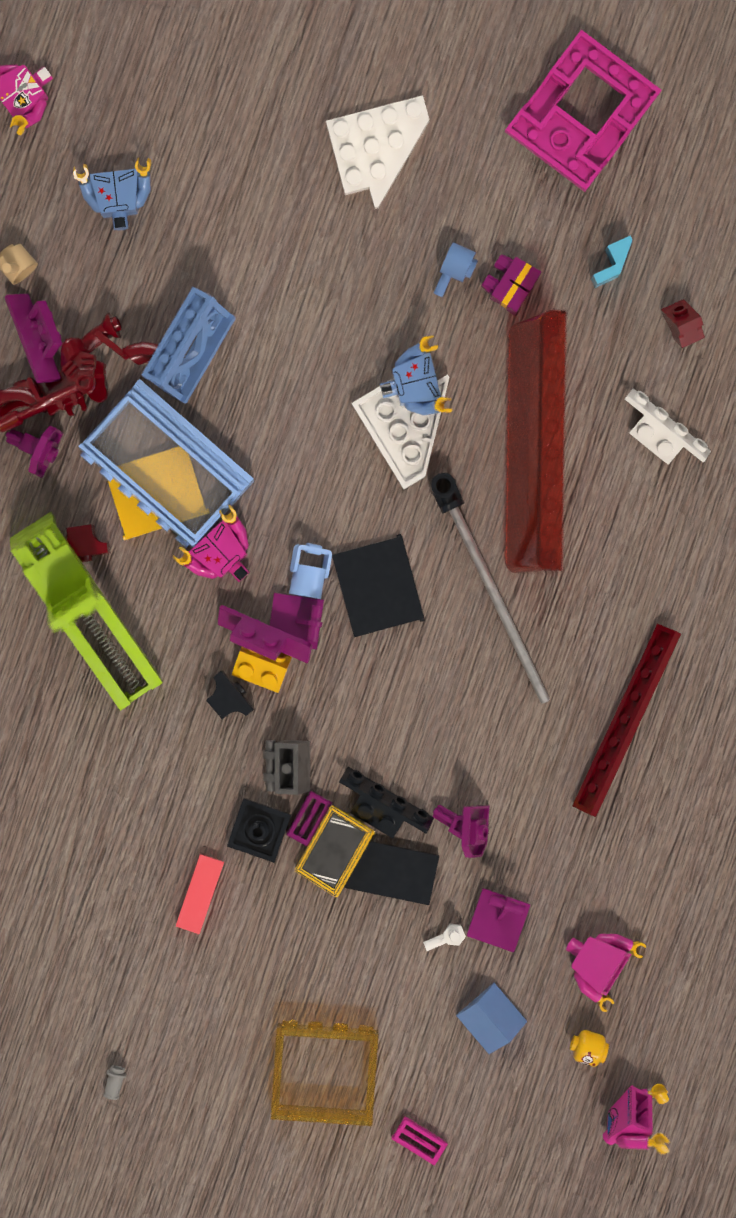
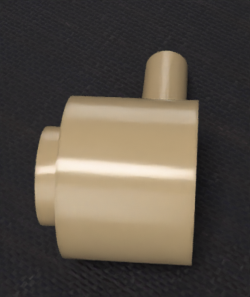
(16, 263)

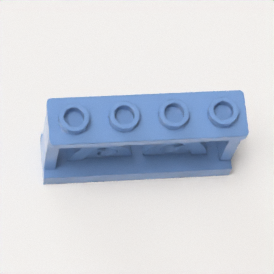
(197, 316)

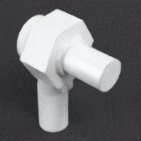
(452, 935)

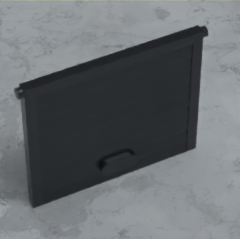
(378, 586)

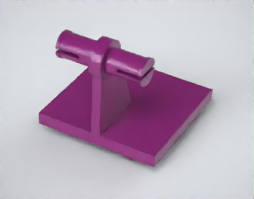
(298, 616)
(498, 920)

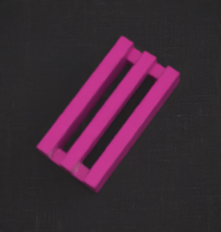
(401, 1129)

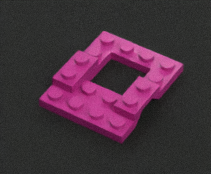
(561, 138)

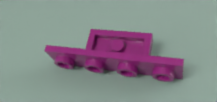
(37, 335)
(262, 637)

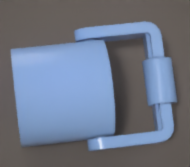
(309, 580)

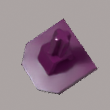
(42, 450)
(469, 827)

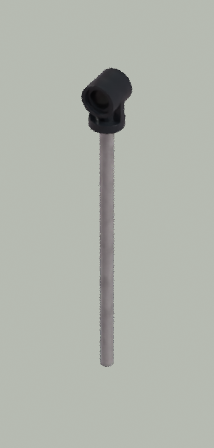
(450, 502)

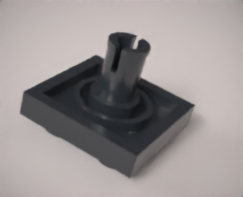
(259, 830)

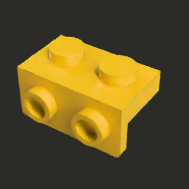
(260, 669)

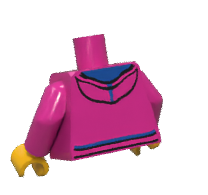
(632, 1120)

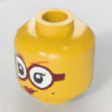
(589, 1048)

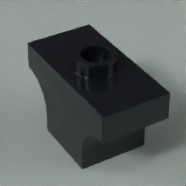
(228, 697)

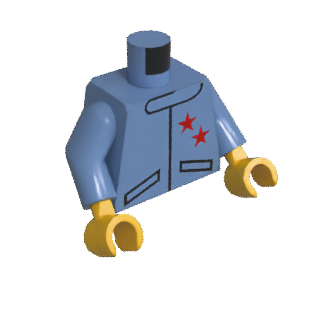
(116, 192)
(416, 381)

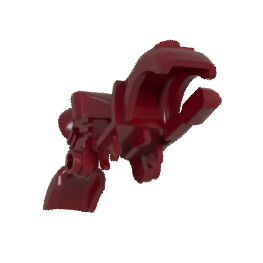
(79, 376)

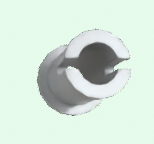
(114, 1082)

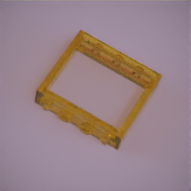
(323, 1114)

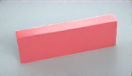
(200, 893)

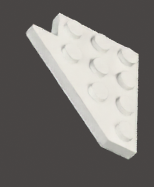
(376, 144)
(400, 434)

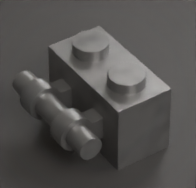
(287, 766)

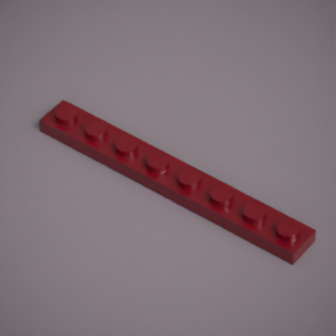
(626, 720)

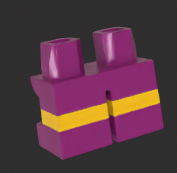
(515, 284)

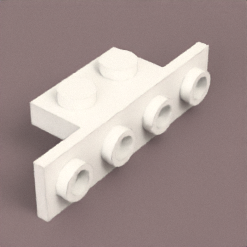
(661, 433)

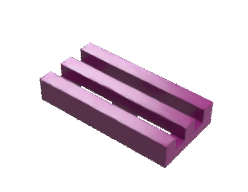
(320, 799)

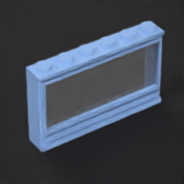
(165, 464)

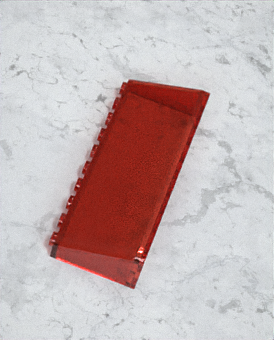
(535, 444)

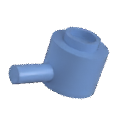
(457, 265)

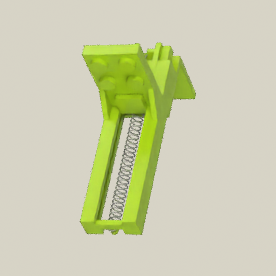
(72, 592)

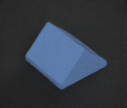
(492, 1019)

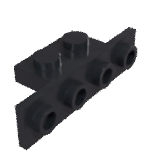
(381, 807)

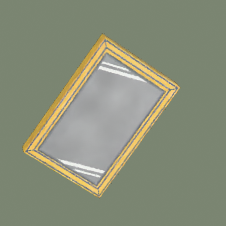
(334, 851)

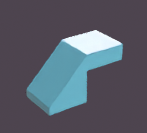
(617, 254)

